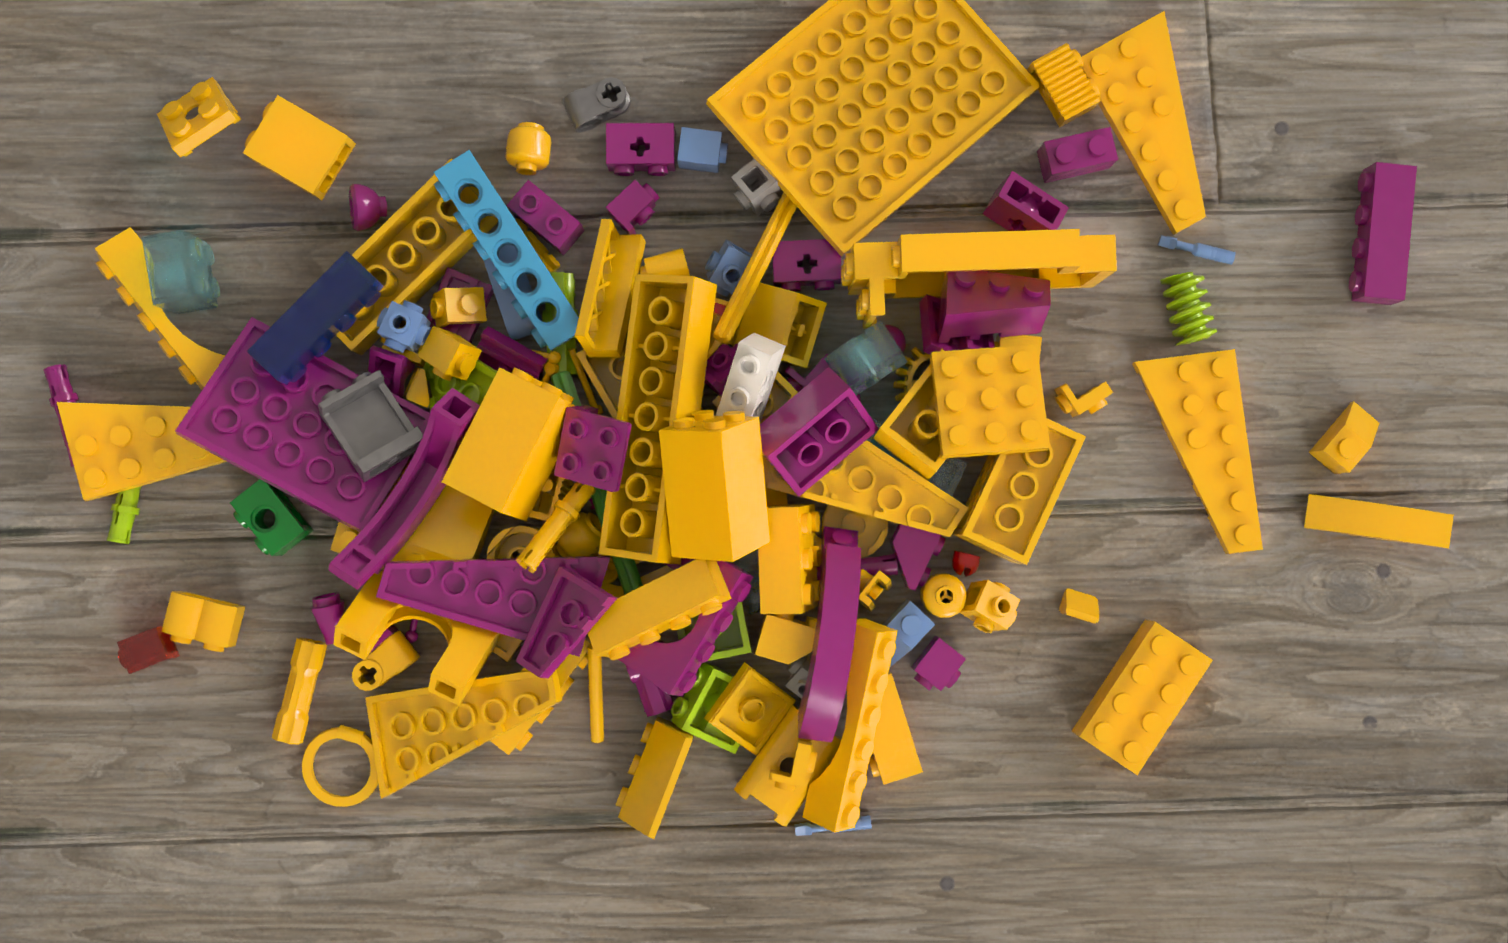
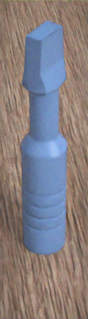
(1198, 249)
(807, 828)

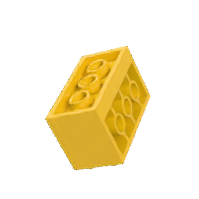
(1018, 496)

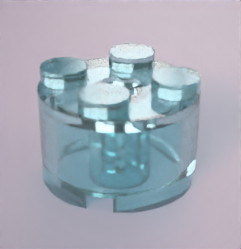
(867, 358)

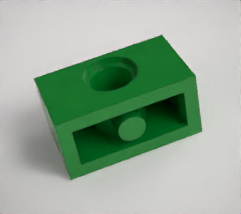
(289, 524)

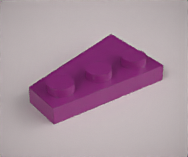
(562, 622)

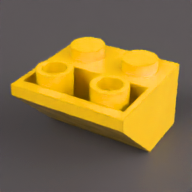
(784, 318)
(785, 638)

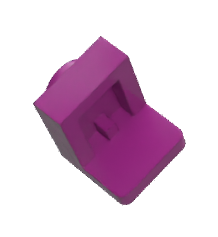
(798, 381)

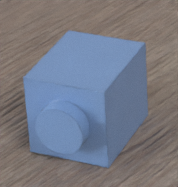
(701, 150)

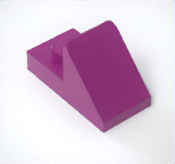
(392, 366)

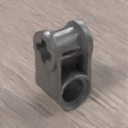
(593, 106)

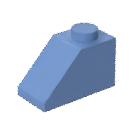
(911, 627)

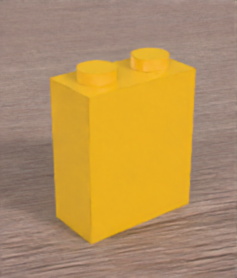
(298, 147)

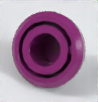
(365, 207)

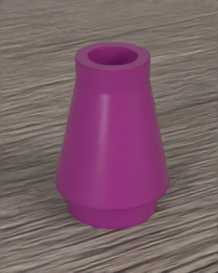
(327, 612)

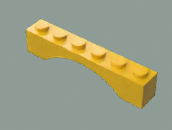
(126, 263)
(837, 792)

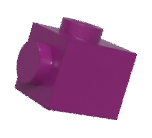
(938, 665)

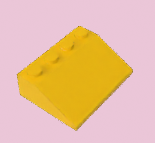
(450, 530)

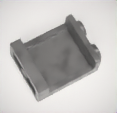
(369, 425)

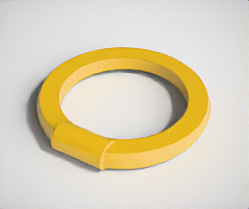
(348, 734)

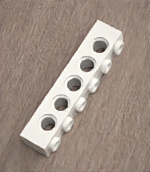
(751, 376)

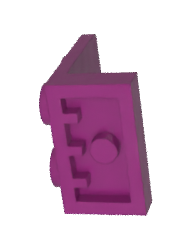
(592, 448)

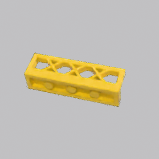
(609, 291)

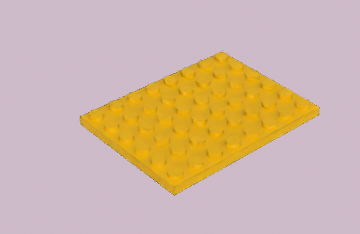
(870, 105)

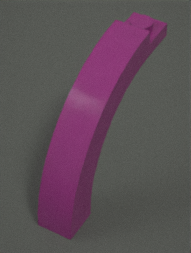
(412, 495)
(834, 635)

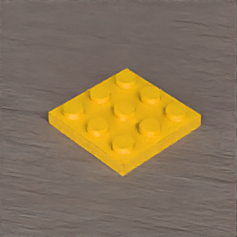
(989, 401)

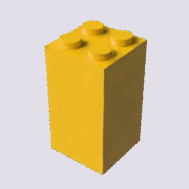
(510, 444)
(714, 486)

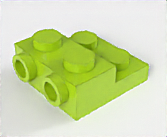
(691, 709)

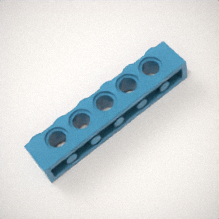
(466, 172)

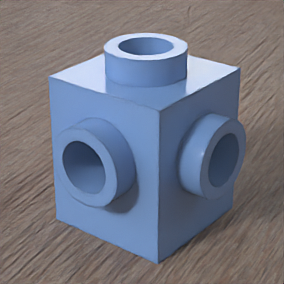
(721, 262)
(412, 334)

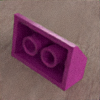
(815, 431)

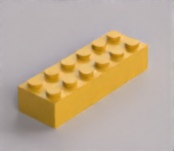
(411, 255)

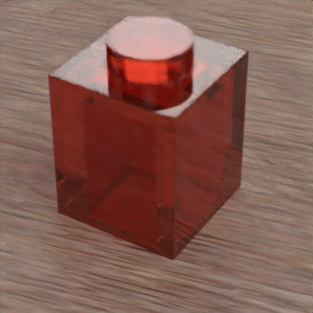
(146, 650)

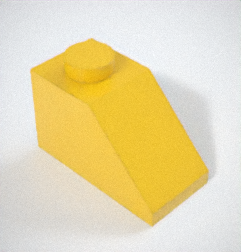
(1346, 440)

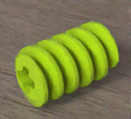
(1188, 307)

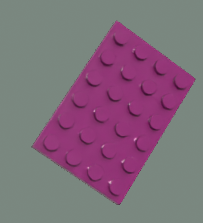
(281, 436)

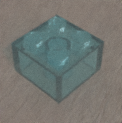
(180, 272)

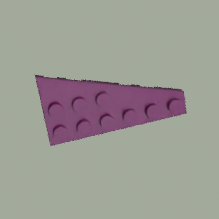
(483, 591)

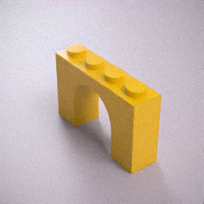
(459, 665)

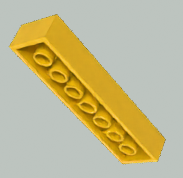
(658, 384)

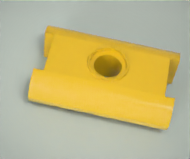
(777, 748)

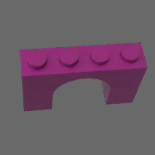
(676, 663)

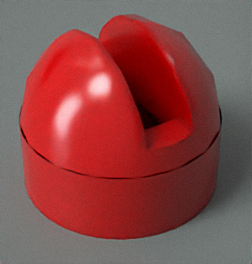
(965, 562)

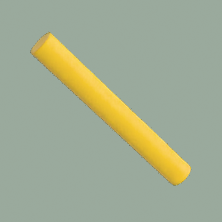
(595, 696)

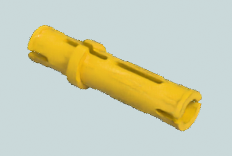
(564, 514)

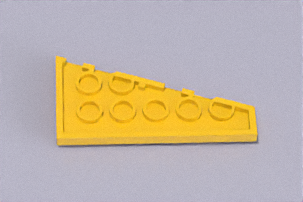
(1207, 428)

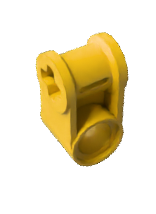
(388, 659)

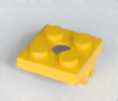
(214, 115)

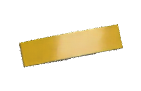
(1379, 521)

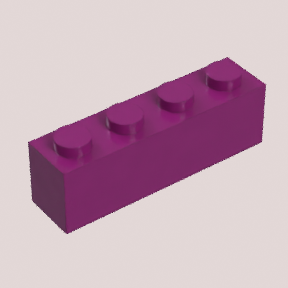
(1383, 233)

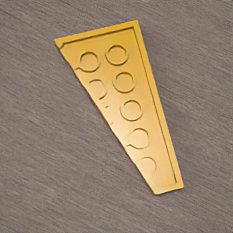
(1149, 118)
(128, 446)
(881, 488)
(422, 731)

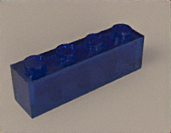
(316, 319)

